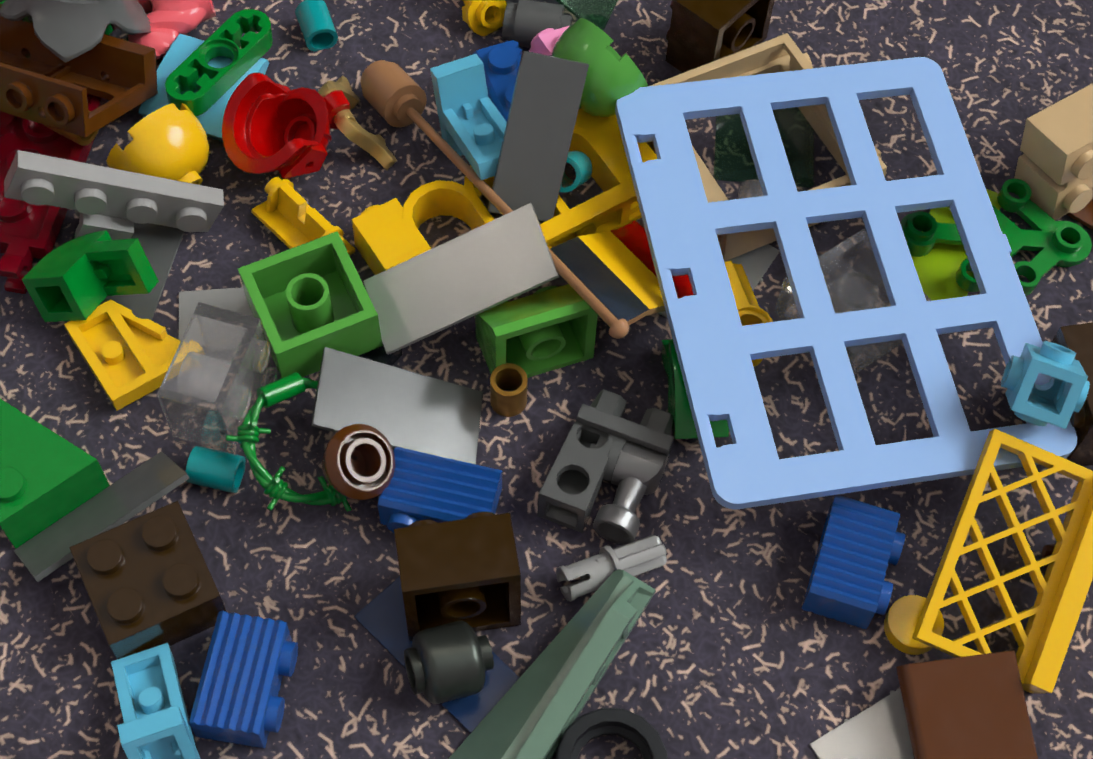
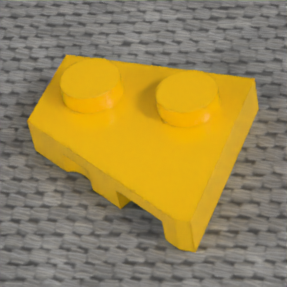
(123, 351)

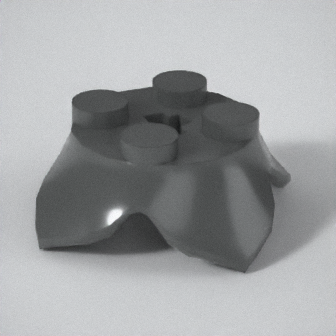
(76, 25)

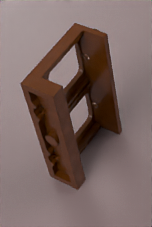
(39, 80)

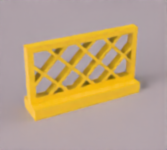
(1059, 591)

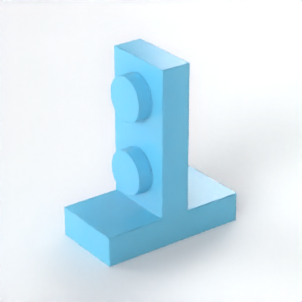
(467, 114)
(152, 707)

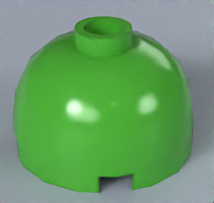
(608, 73)

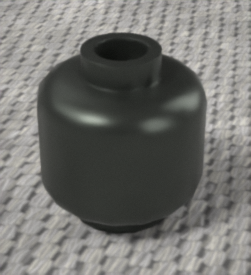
(448, 662)

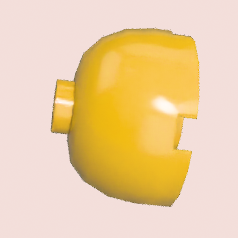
(165, 145)

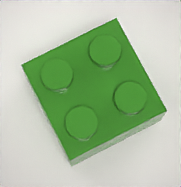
(311, 302)

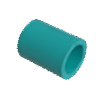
(316, 25)
(583, 170)
(215, 469)

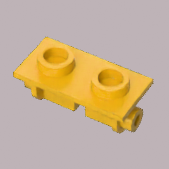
(292, 218)

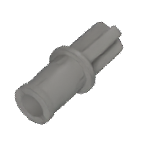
(633, 558)

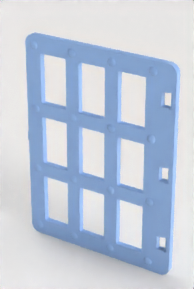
(707, 328)

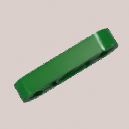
(223, 42)

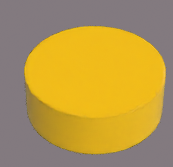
(902, 621)

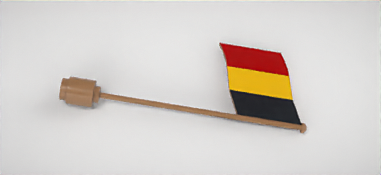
(605, 268)

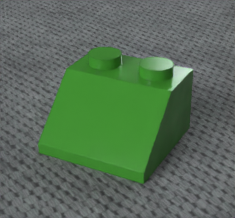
(538, 331)

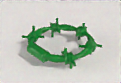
(248, 437)

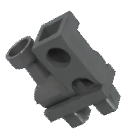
(608, 450)

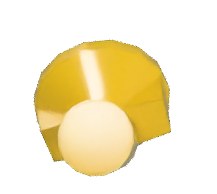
(480, 13)

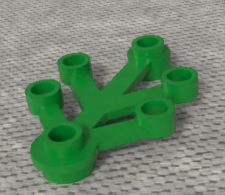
(1045, 237)

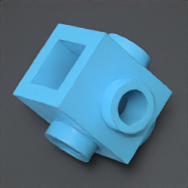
(1047, 402)

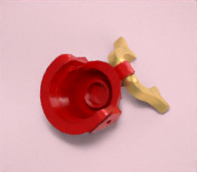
(288, 129)

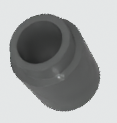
(530, 17)

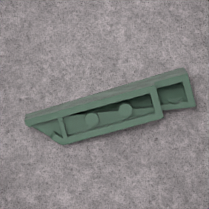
(562, 678)

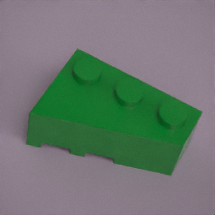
(40, 476)

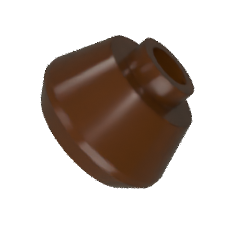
(359, 462)

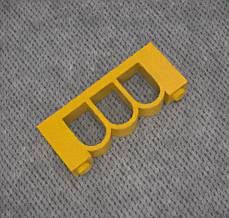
(390, 232)

